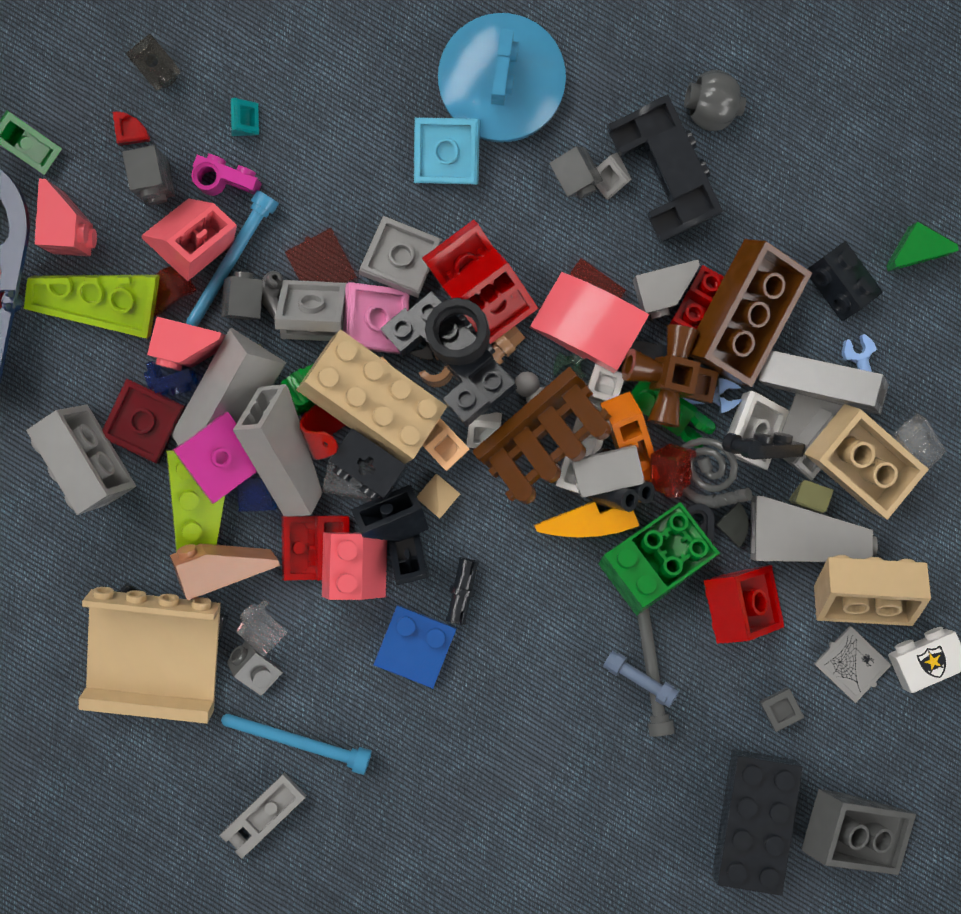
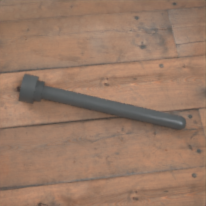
(659, 722)

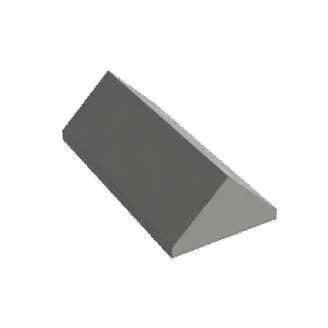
(228, 383)

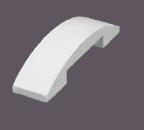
(604, 387)

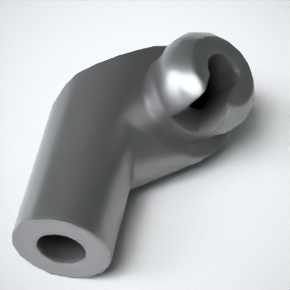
(271, 291)

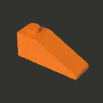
(630, 428)

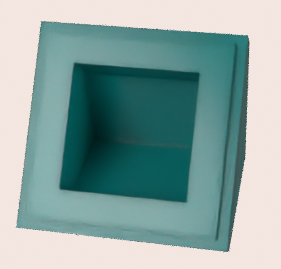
(244, 117)

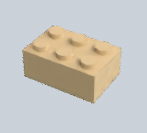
(866, 461)
(872, 591)

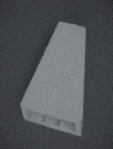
(825, 381)
(278, 450)
(802, 535)

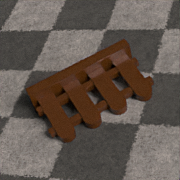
(531, 423)

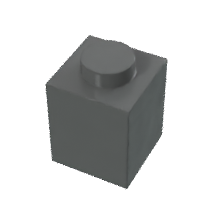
(576, 172)
(242, 297)

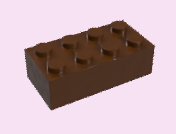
(749, 311)

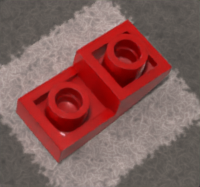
(697, 298)

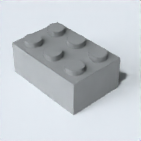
(80, 458)

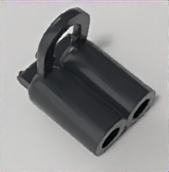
(625, 498)

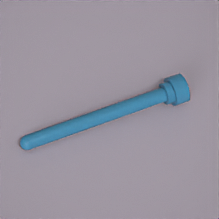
(261, 208)
(356, 758)

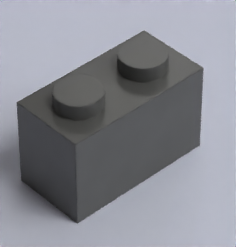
(149, 174)

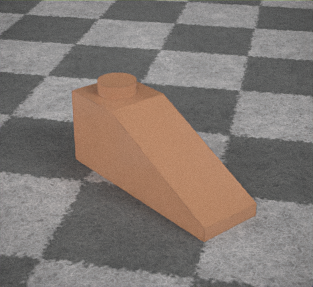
(211, 567)

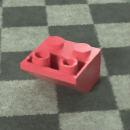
(191, 236)

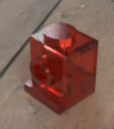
(671, 469)

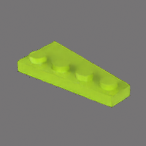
(102, 301)
(194, 516)

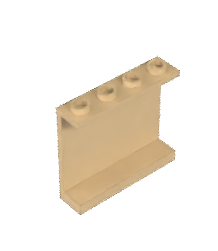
(151, 655)

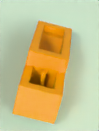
(588, 522)

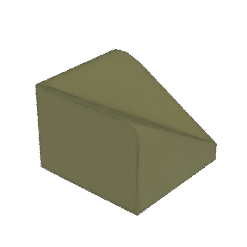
(812, 496)

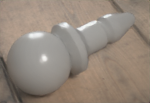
(528, 385)

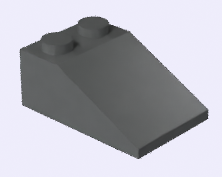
(857, 833)

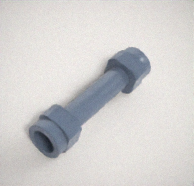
(617, 664)

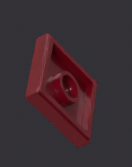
(142, 421)

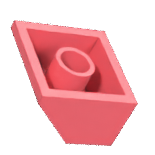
(61, 224)
(182, 344)
(353, 567)

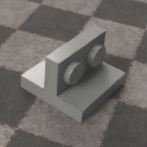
(310, 310)

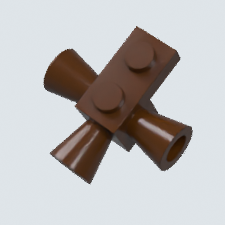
(672, 375)

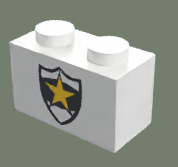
(927, 660)

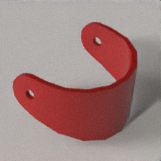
(317, 428)

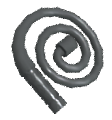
(706, 467)

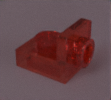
(171, 289)

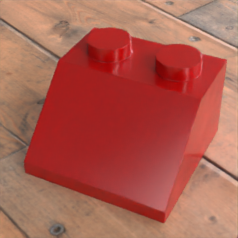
(744, 604)

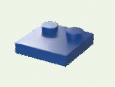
(415, 646)

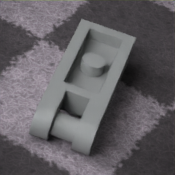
(264, 814)

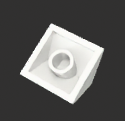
(757, 415)

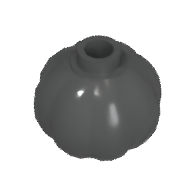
(714, 100)

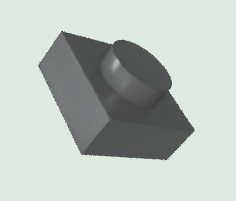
(781, 709)

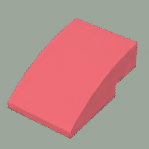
(589, 321)

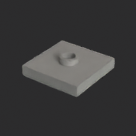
(397, 256)

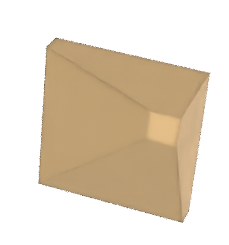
(438, 496)

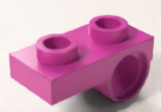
(240, 178)

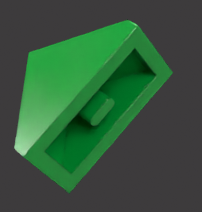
(920, 245)

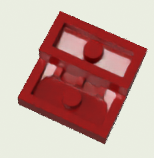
(304, 544)

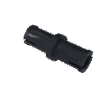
(462, 590)

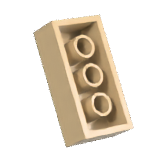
(372, 397)

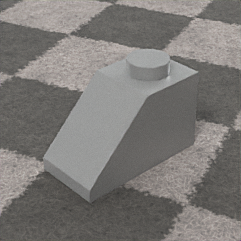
(663, 288)

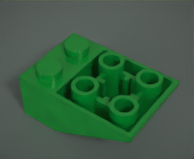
(658, 558)

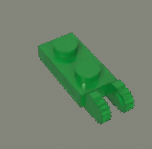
(646, 399)

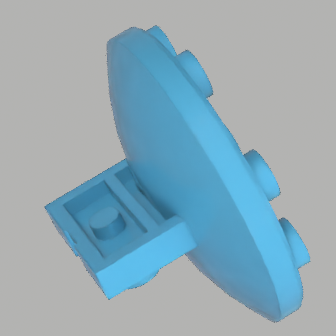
(504, 75)

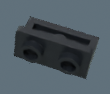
(844, 281)

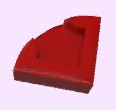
(129, 129)

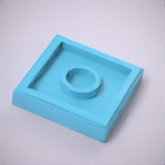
(446, 150)

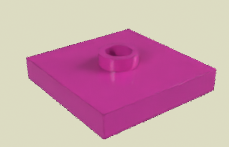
(216, 458)

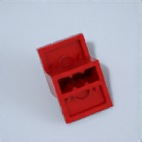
(476, 271)

